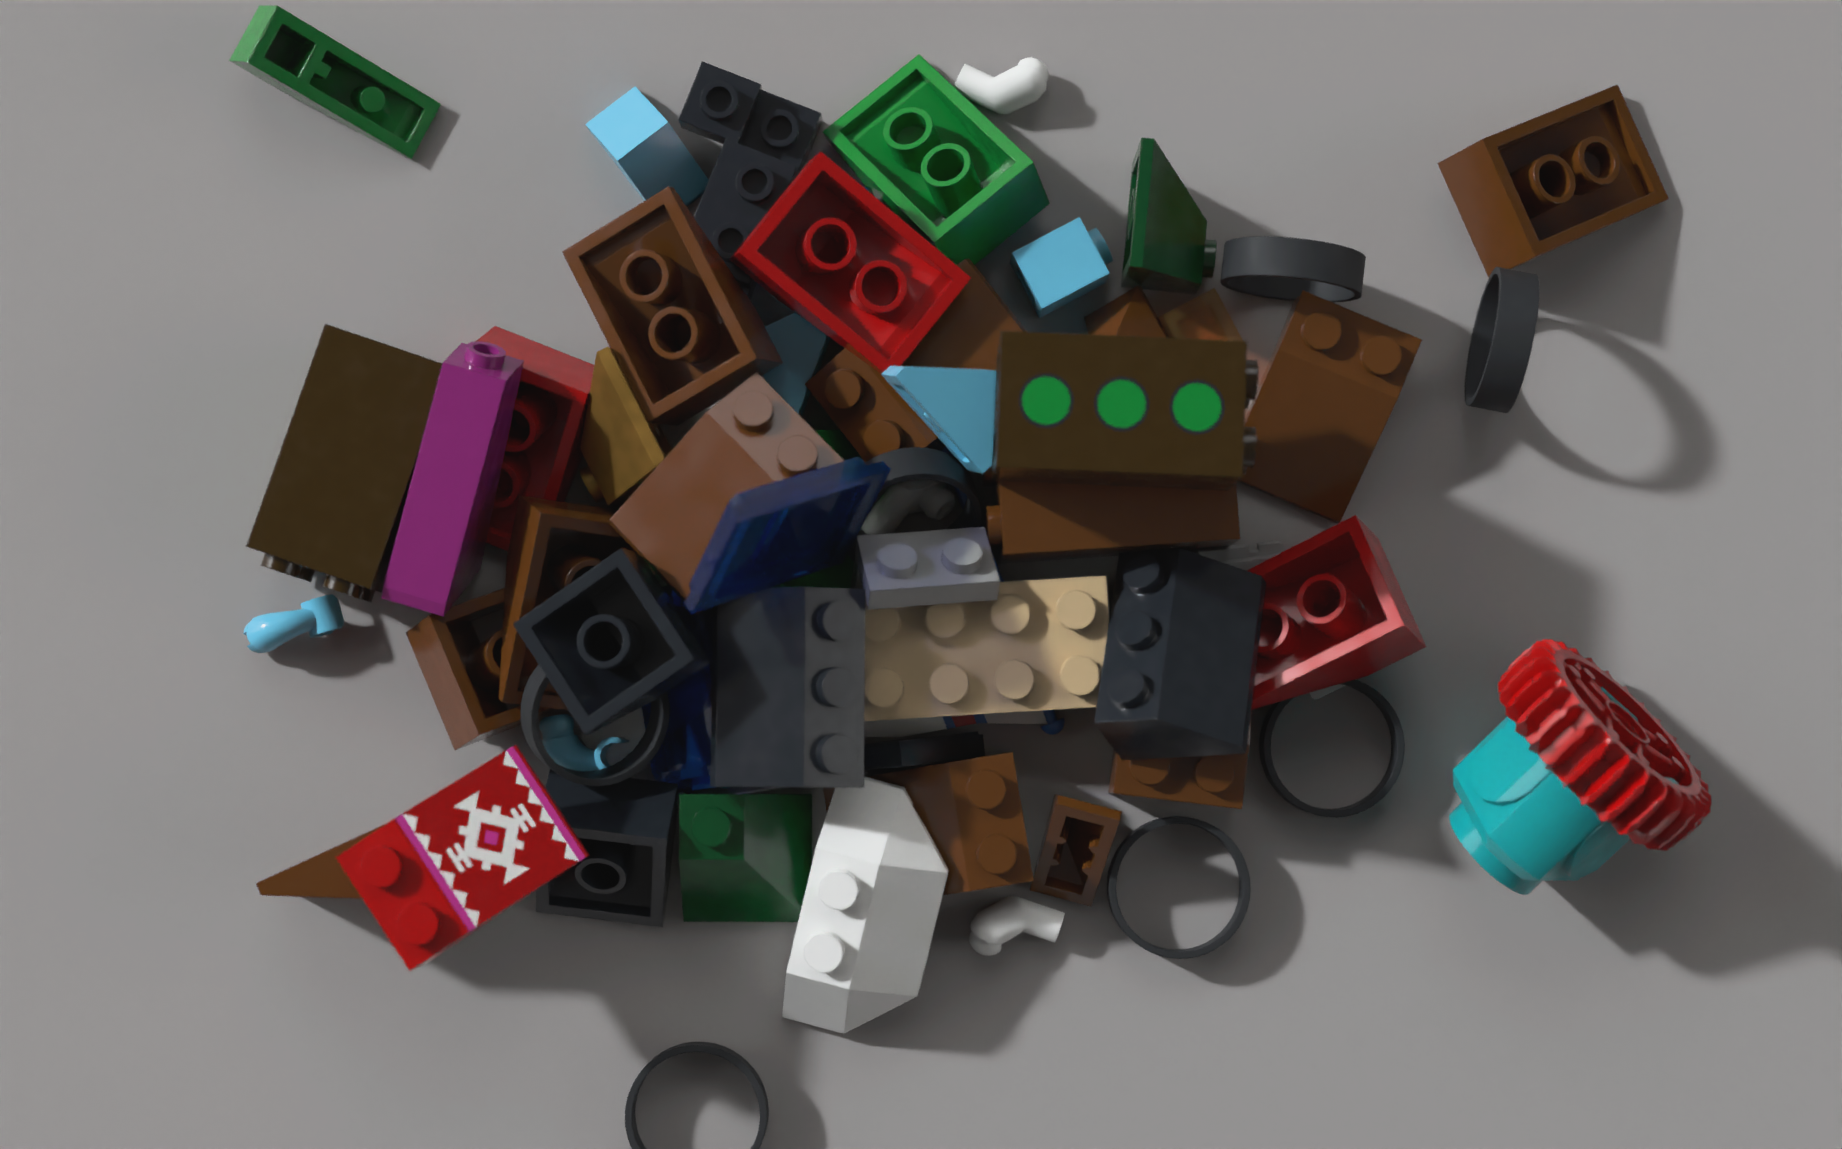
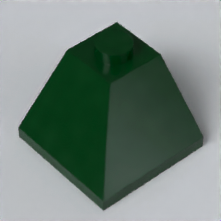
(1163, 229)
(744, 856)

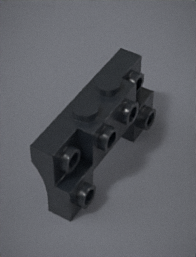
(760, 156)

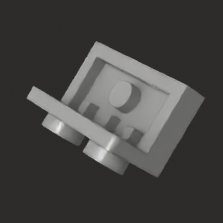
(925, 568)

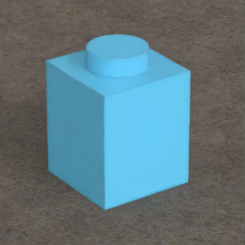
(1062, 266)

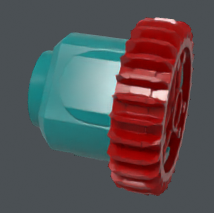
(1571, 775)

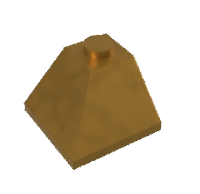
(617, 436)

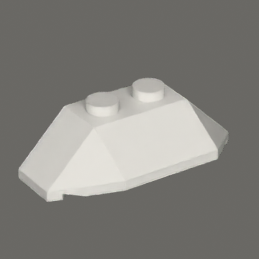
(865, 911)

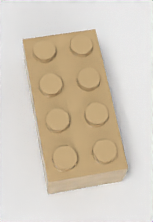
(1005, 655)

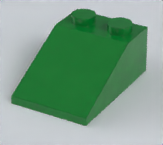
(939, 163)

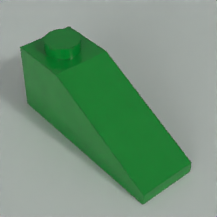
(334, 80)

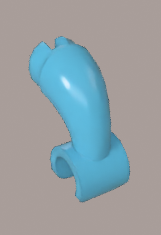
(316, 616)
(567, 748)

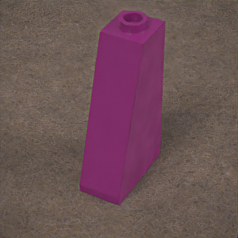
(454, 479)

